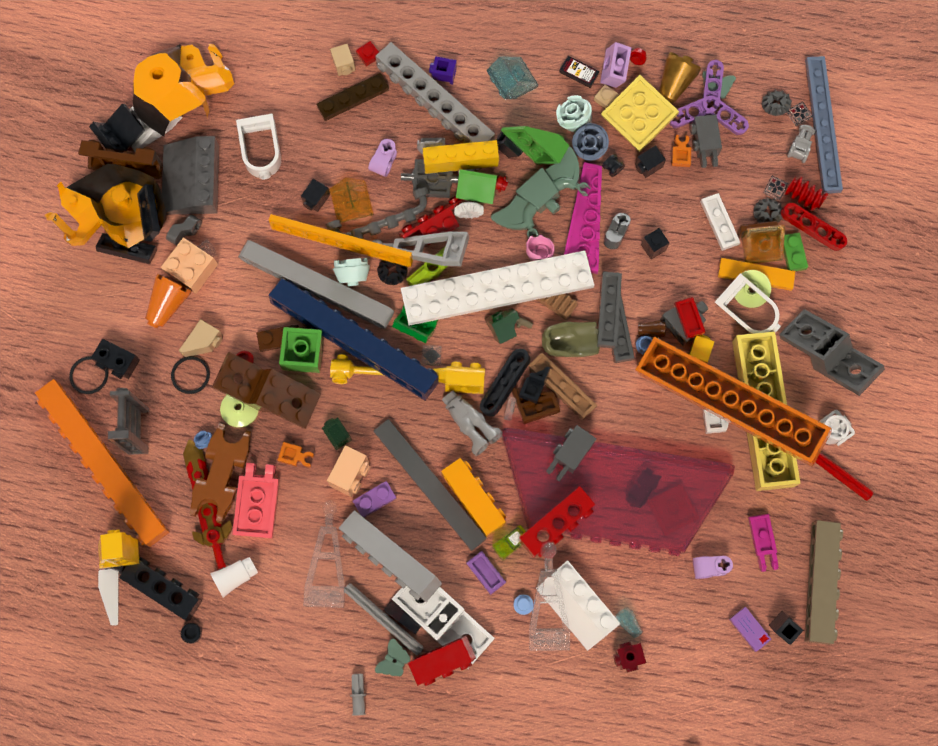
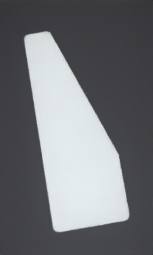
(109, 592)

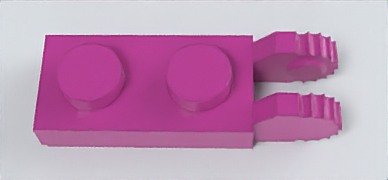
(763, 540)

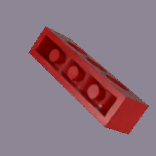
(577, 499)

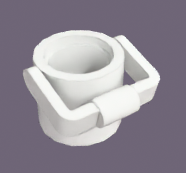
(840, 427)

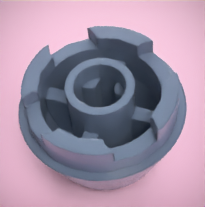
(590, 141)

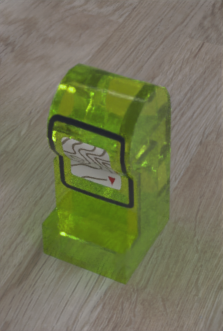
(509, 543)

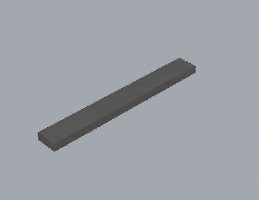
(430, 485)

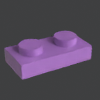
(374, 499)

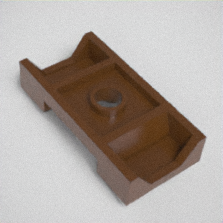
(144, 159)

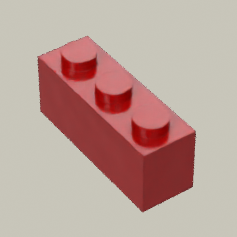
(442, 661)

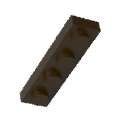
(352, 97)

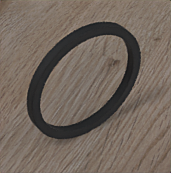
(185, 359)
(81, 391)

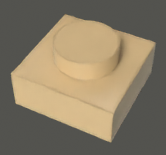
(605, 96)

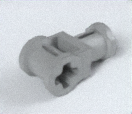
(801, 146)

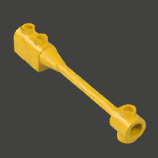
(454, 377)

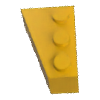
(117, 549)

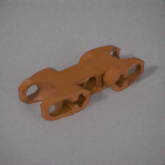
(216, 487)

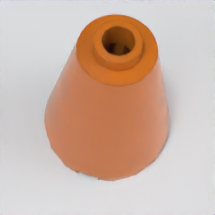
(165, 300)

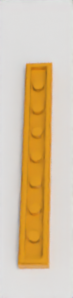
(341, 240)

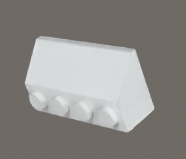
(585, 611)

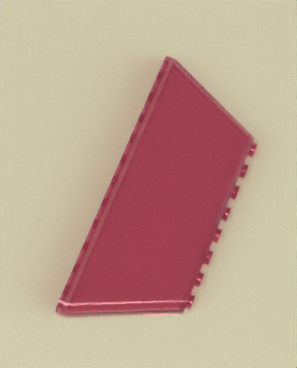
(638, 493)

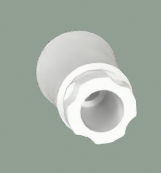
(233, 575)

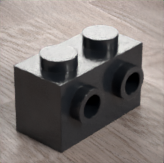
(115, 358)

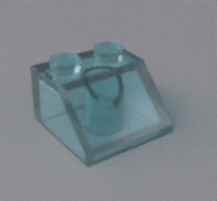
(511, 77)

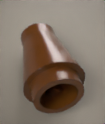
(652, 329)

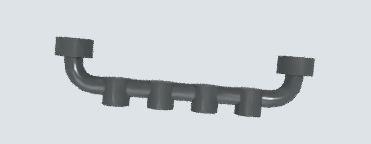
(390, 221)

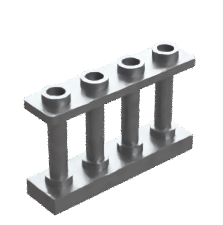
(128, 429)

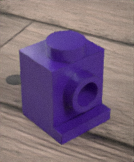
(443, 69)

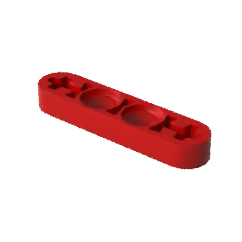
(815, 223)

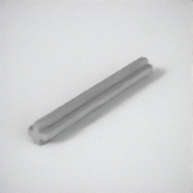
(383, 619)

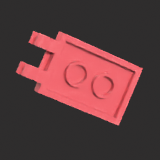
(256, 503)

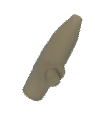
(523, 322)

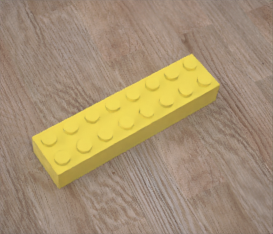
(760, 368)

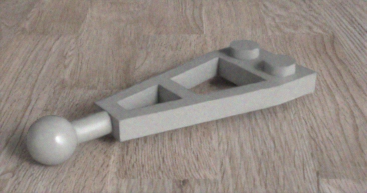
(453, 252)

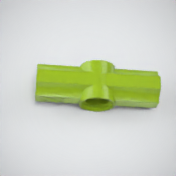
(425, 275)

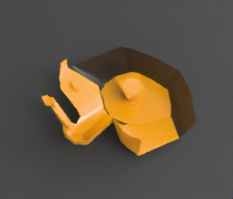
(176, 83)
(109, 201)

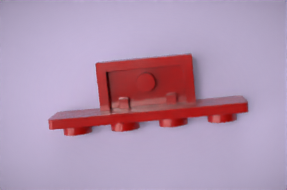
(437, 222)

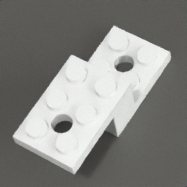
(444, 619)

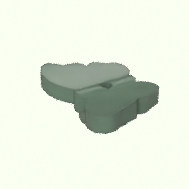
(727, 83)
(396, 652)

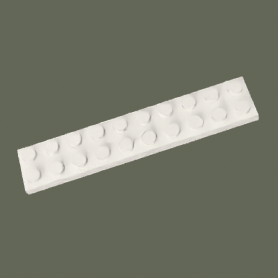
(497, 288)

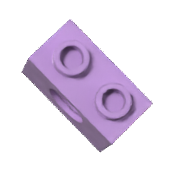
(615, 65)

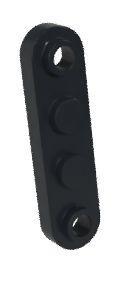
(505, 382)

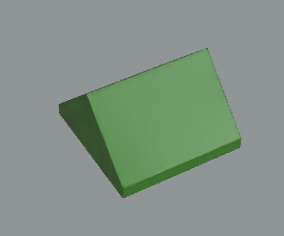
(476, 186)

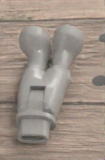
(468, 417)

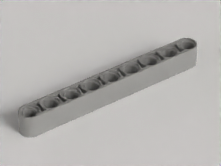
(316, 284)

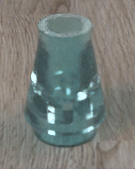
(629, 622)

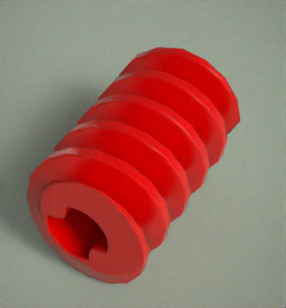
(806, 193)

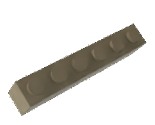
(822, 582)

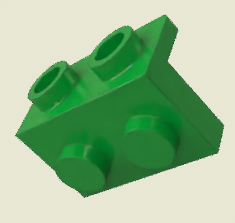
(420, 331)

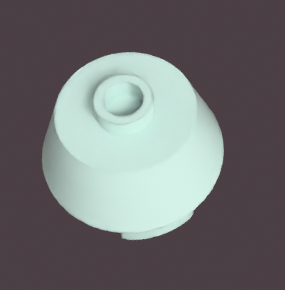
(574, 113)
(351, 271)

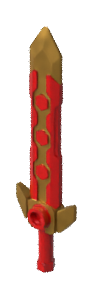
(212, 534)

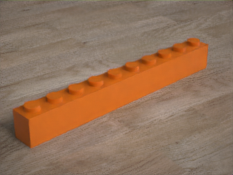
(102, 463)

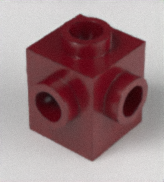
(636, 653)

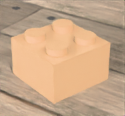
(189, 265)
(349, 471)

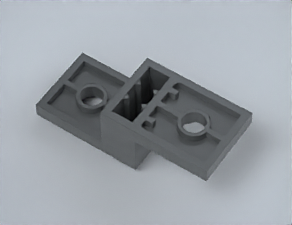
(832, 352)

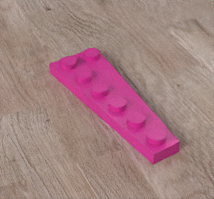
(585, 222)

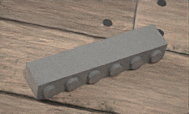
(389, 555)

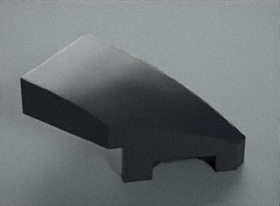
(534, 385)

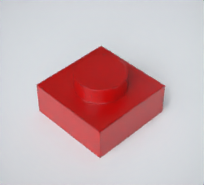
(367, 53)

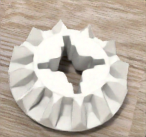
(469, 210)

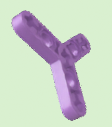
(714, 96)

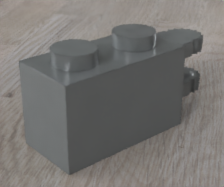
(706, 139)
(572, 451)

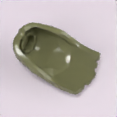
(571, 339)

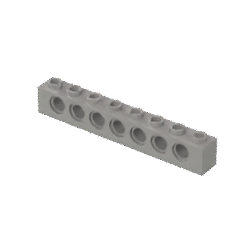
(392, 55)

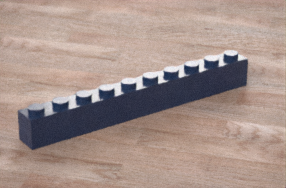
(354, 339)

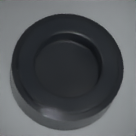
(191, 633)

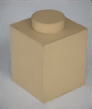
(342, 60)

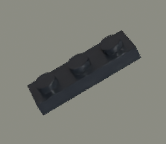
(148, 212)
(139, 252)

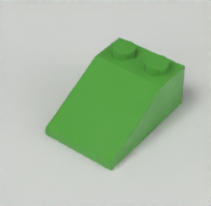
(537, 144)

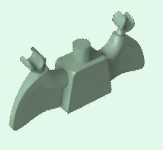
(541, 194)

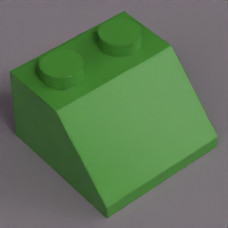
(301, 350)

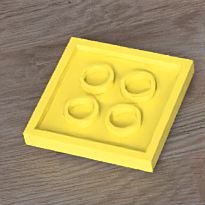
(640, 113)

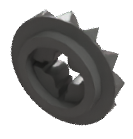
(776, 109)
(761, 206)

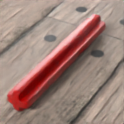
(844, 477)

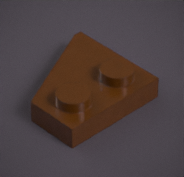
(531, 411)

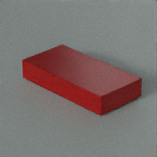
(689, 317)

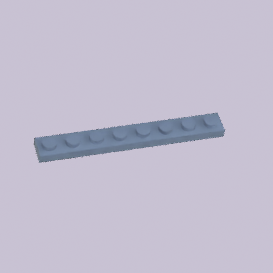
(823, 125)

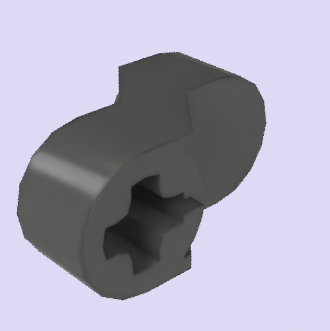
(621, 224)
(188, 228)

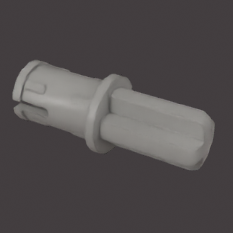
(358, 694)

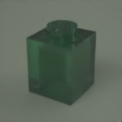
(336, 433)

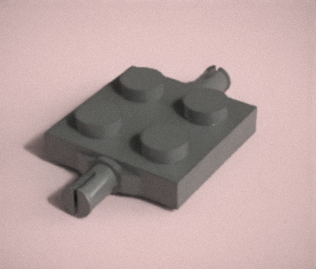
(437, 183)

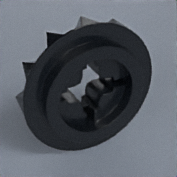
(393, 278)

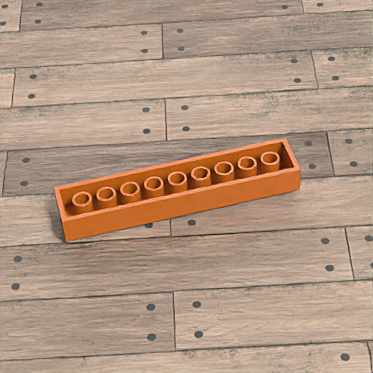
(734, 401)

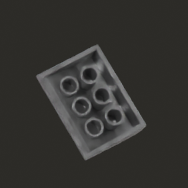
(191, 176)

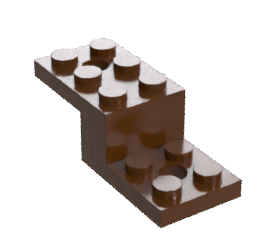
(266, 390)

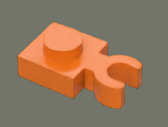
(681, 154)
(292, 454)

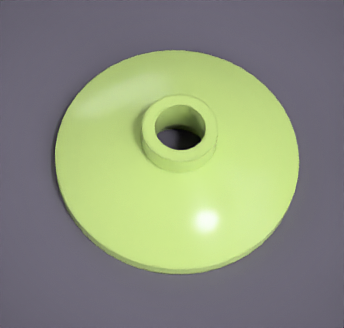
(750, 299)
(234, 417)

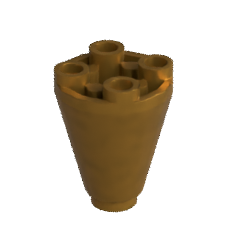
(677, 76)

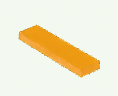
(778, 277)

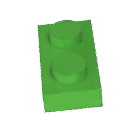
(794, 252)

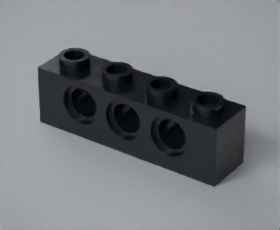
(185, 609)

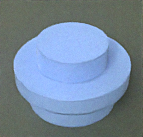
(523, 604)

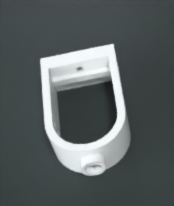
(256, 124)
(731, 292)

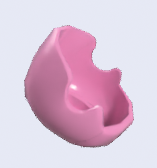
(539, 248)

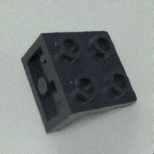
(119, 130)

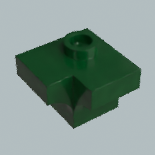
(503, 324)

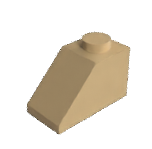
(201, 340)

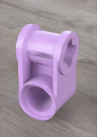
(383, 160)
(708, 566)

